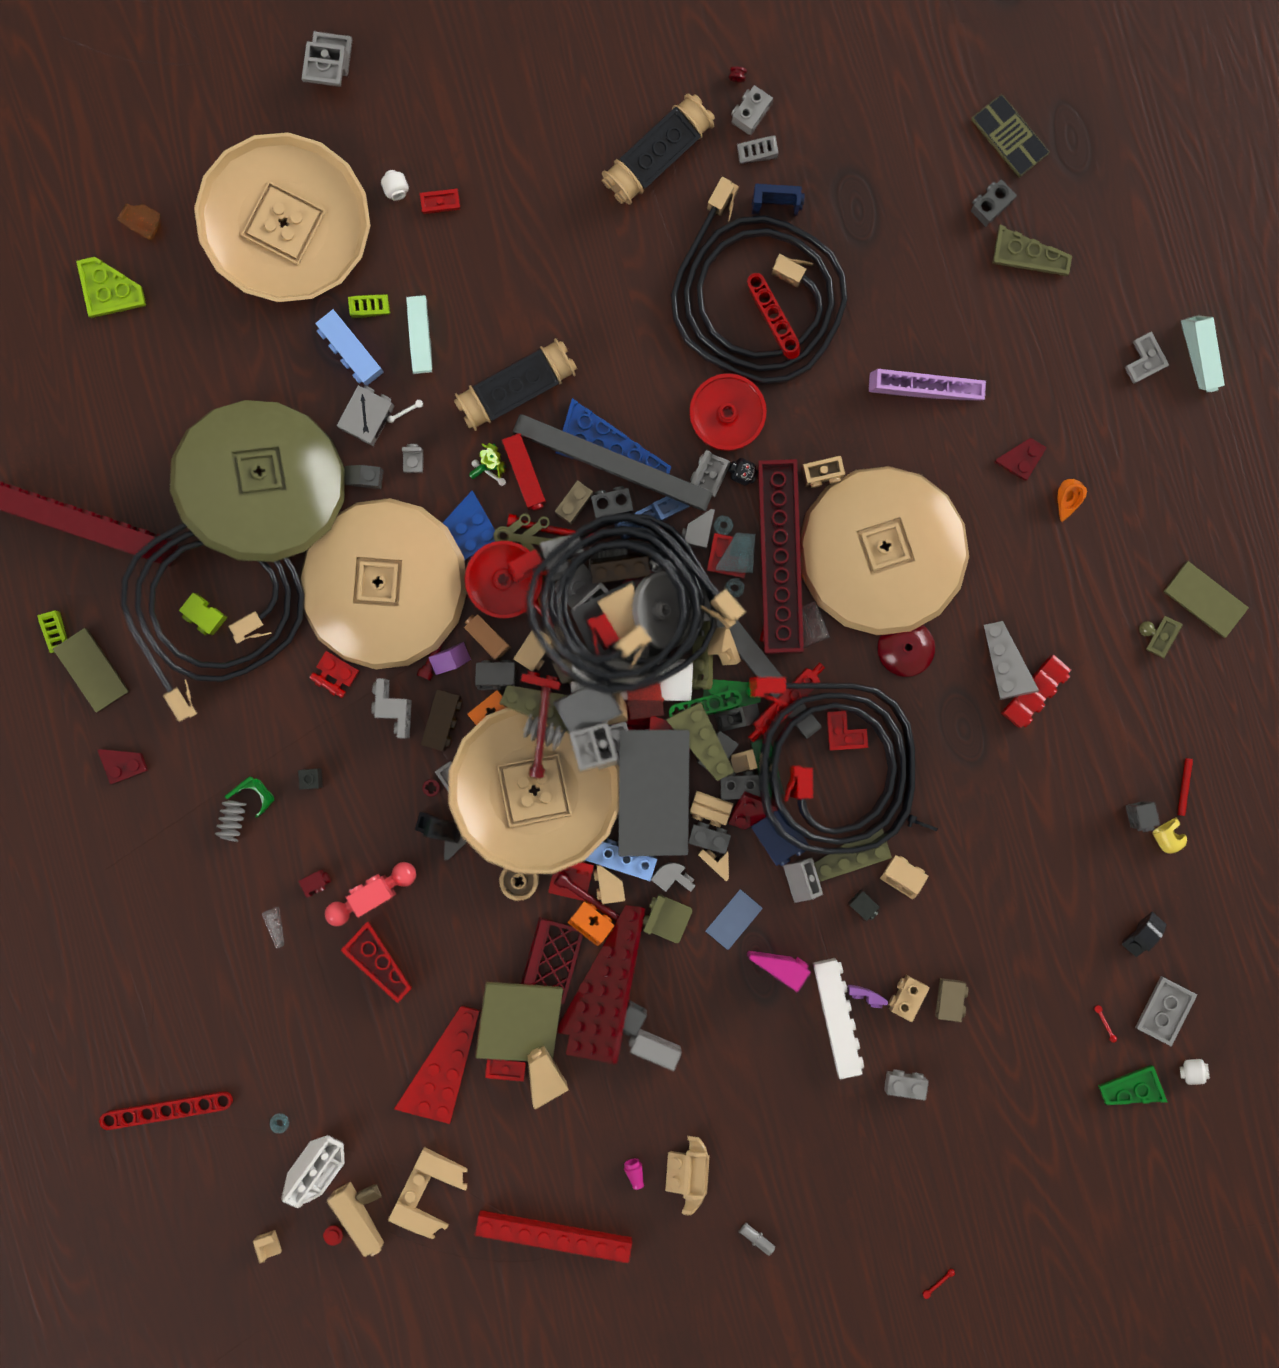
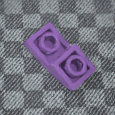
(872, 997)

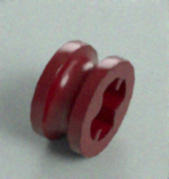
(737, 74)
(426, 791)

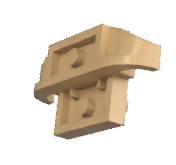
(689, 1174)

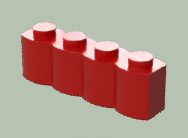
(1046, 679)

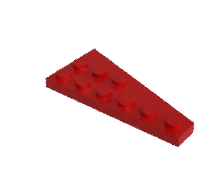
(439, 1079)

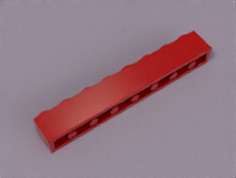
(553, 1236)

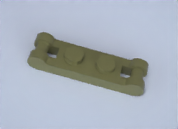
(704, 664)

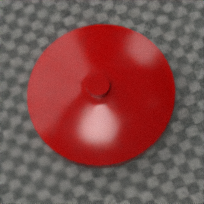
(727, 412)
(491, 583)

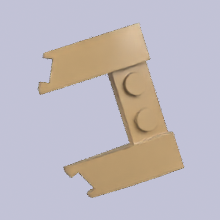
(405, 1211)

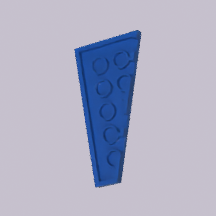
(590, 427)
(470, 526)

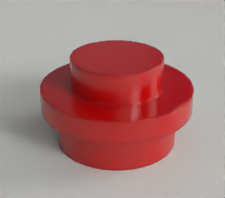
(333, 1235)

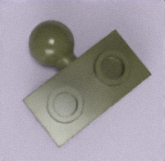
(1162, 637)

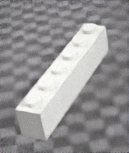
(837, 1018)

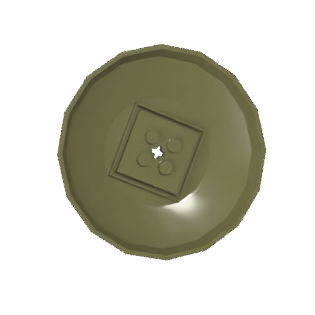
(251, 513)

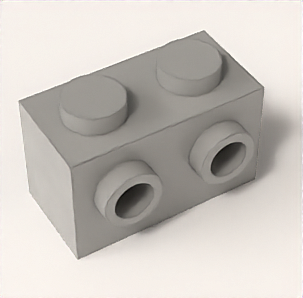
(751, 109)
(802, 879)
(906, 1085)

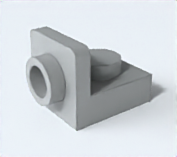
(412, 459)

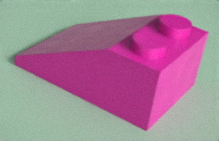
(785, 968)

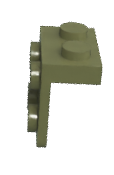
(667, 918)

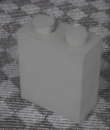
(655, 1049)

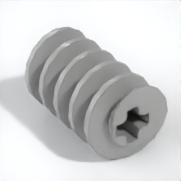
(551, 735)
(230, 823)

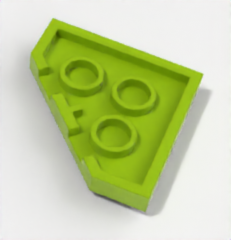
(107, 289)

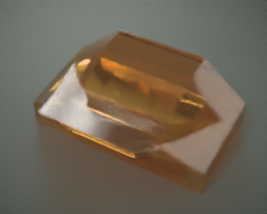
(140, 220)

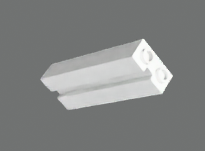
(673, 689)

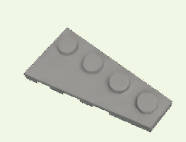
(1009, 668)

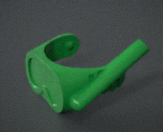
(255, 784)

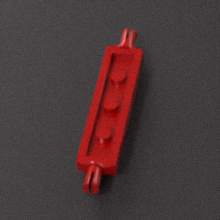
(765, 719)

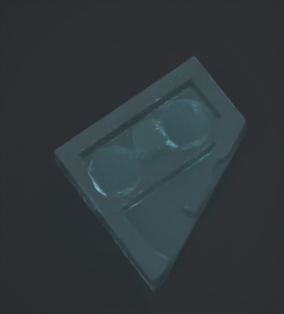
(739, 554)

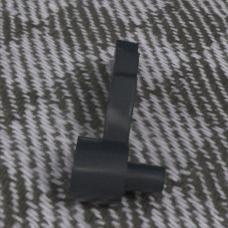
(913, 819)

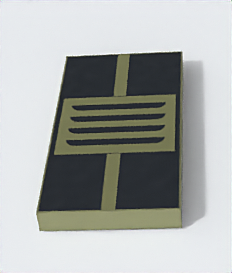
(1010, 135)

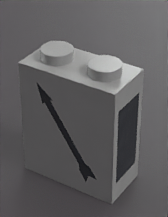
(366, 414)

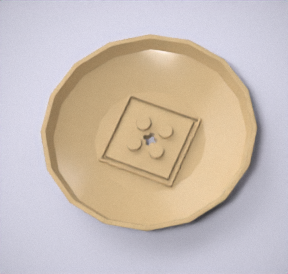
(275, 181)
(865, 583)
(419, 590)
(510, 824)

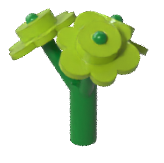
(490, 461)

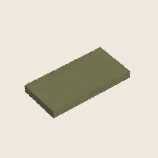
(1206, 599)
(91, 670)

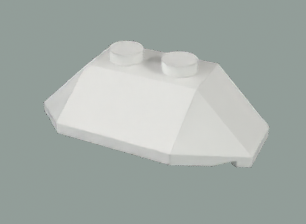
(313, 1171)

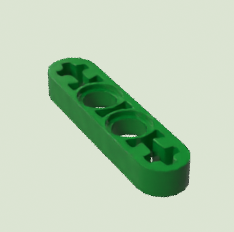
(705, 703)

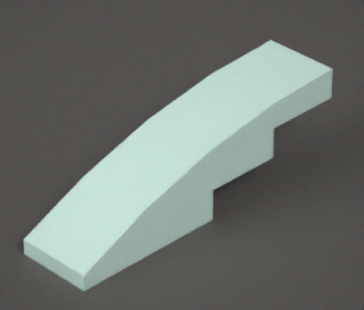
(419, 334)

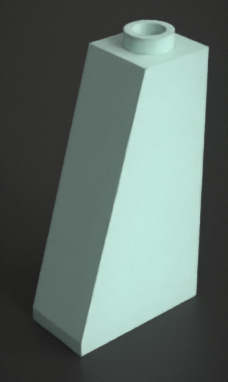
(1204, 351)

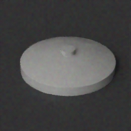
(657, 609)

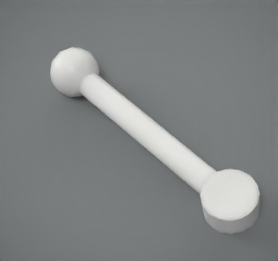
(418, 403)
(501, 481)

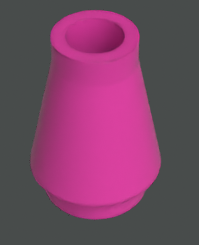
(634, 1172)

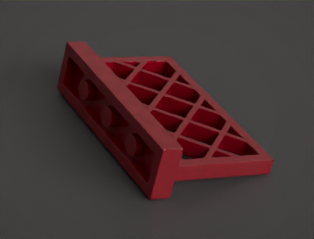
(536, 953)

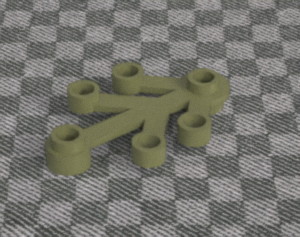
(525, 538)

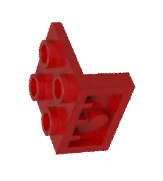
(579, 874)

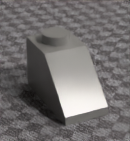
(698, 530)

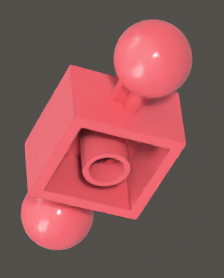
(373, 894)

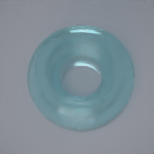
(718, 529)
(739, 583)
(273, 1123)

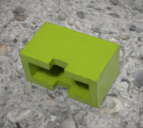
(206, 618)

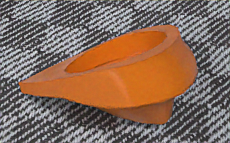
(1070, 497)

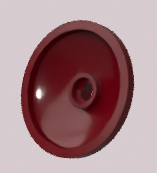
(903, 662)

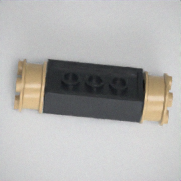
(658, 149)
(515, 384)

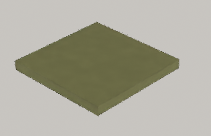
(517, 1020)

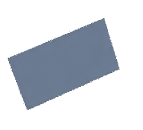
(734, 919)

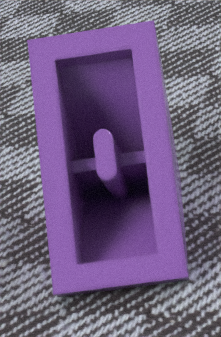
(449, 659)

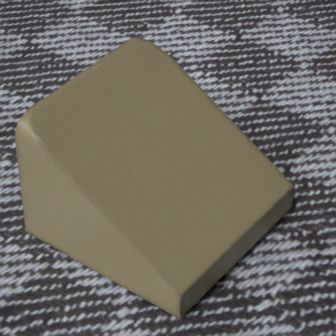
(369, 1194)

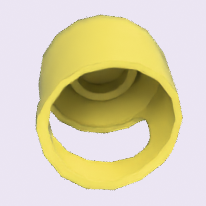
(1168, 839)

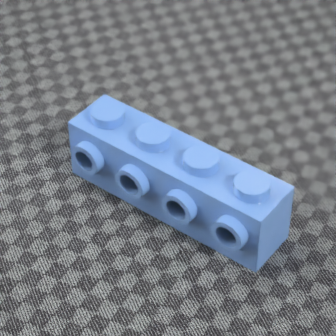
(349, 347)
(608, 856)

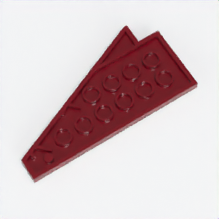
(600, 1005)

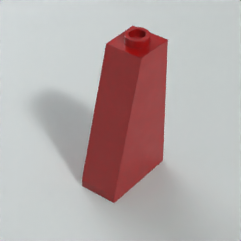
(524, 472)

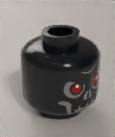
(743, 471)

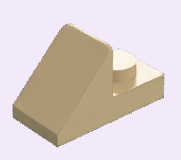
(723, 645)
(721, 866)

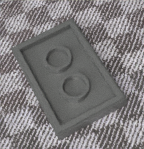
(587, 708)

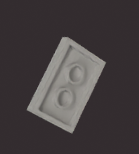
(1166, 1011)

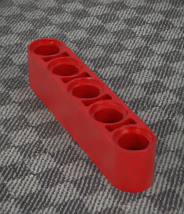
(772, 307)

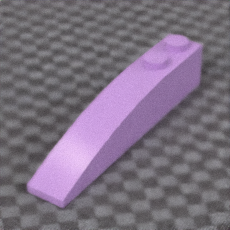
(925, 385)

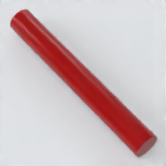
(1185, 787)

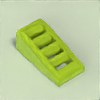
(369, 312)
(45, 628)

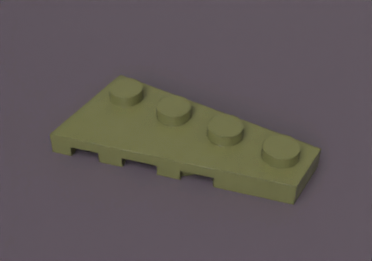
(1022, 252)
(529, 701)
(703, 740)
(839, 864)

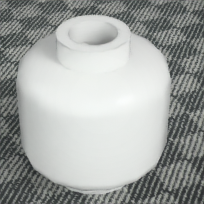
(394, 185)
(1194, 1071)

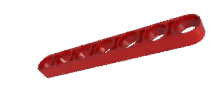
(157, 1115)

